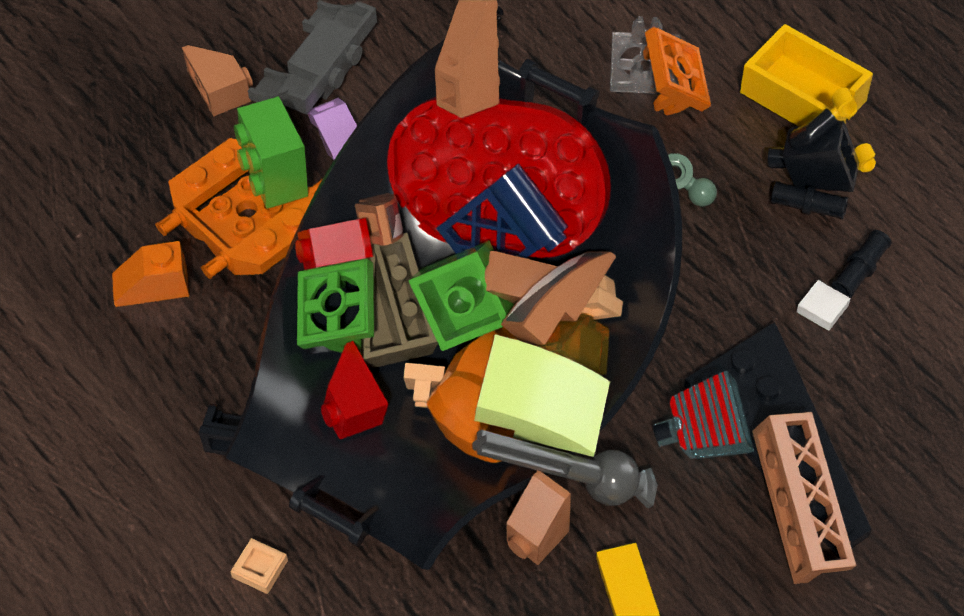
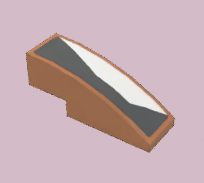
(382, 218)
(557, 297)

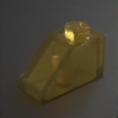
(581, 342)

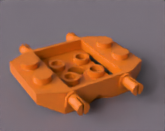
(238, 242)

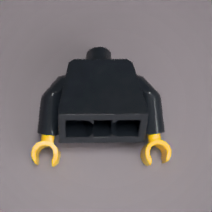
(823, 151)

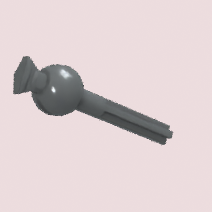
(608, 477)

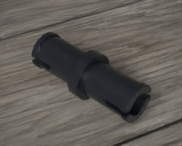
(809, 200)
(862, 263)

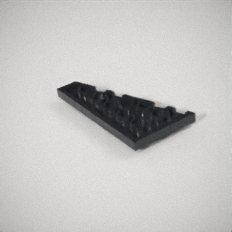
(773, 386)

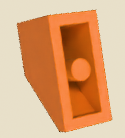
(151, 275)

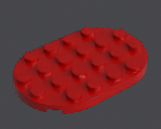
(448, 160)

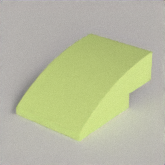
(542, 396)

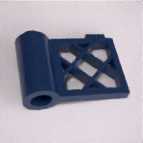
(518, 205)

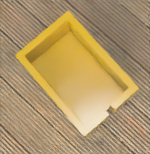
(800, 76)

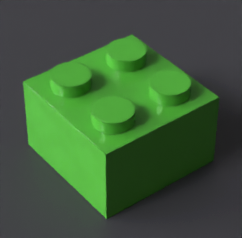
(271, 152)
(456, 297)

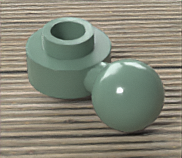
(701, 190)

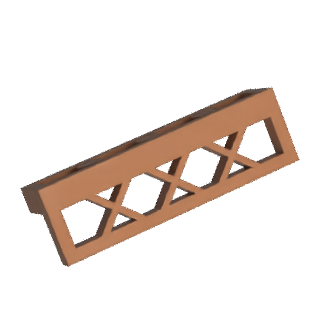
(789, 498)

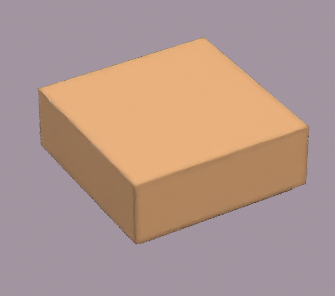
(259, 566)

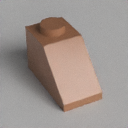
(218, 78)
(539, 519)

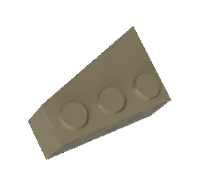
(399, 322)

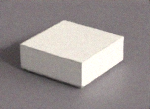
(823, 305)

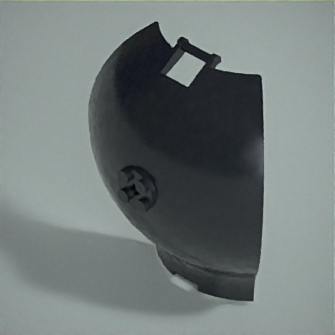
(406, 472)

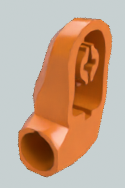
(457, 395)

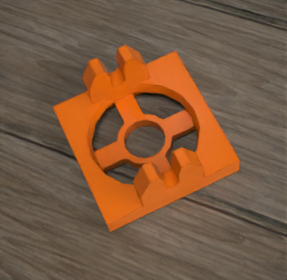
(664, 52)

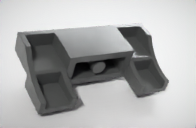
(322, 57)

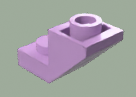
(334, 124)

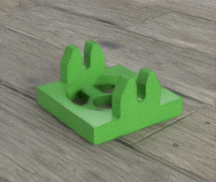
(335, 276)

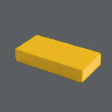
(626, 581)

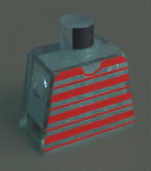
(707, 420)

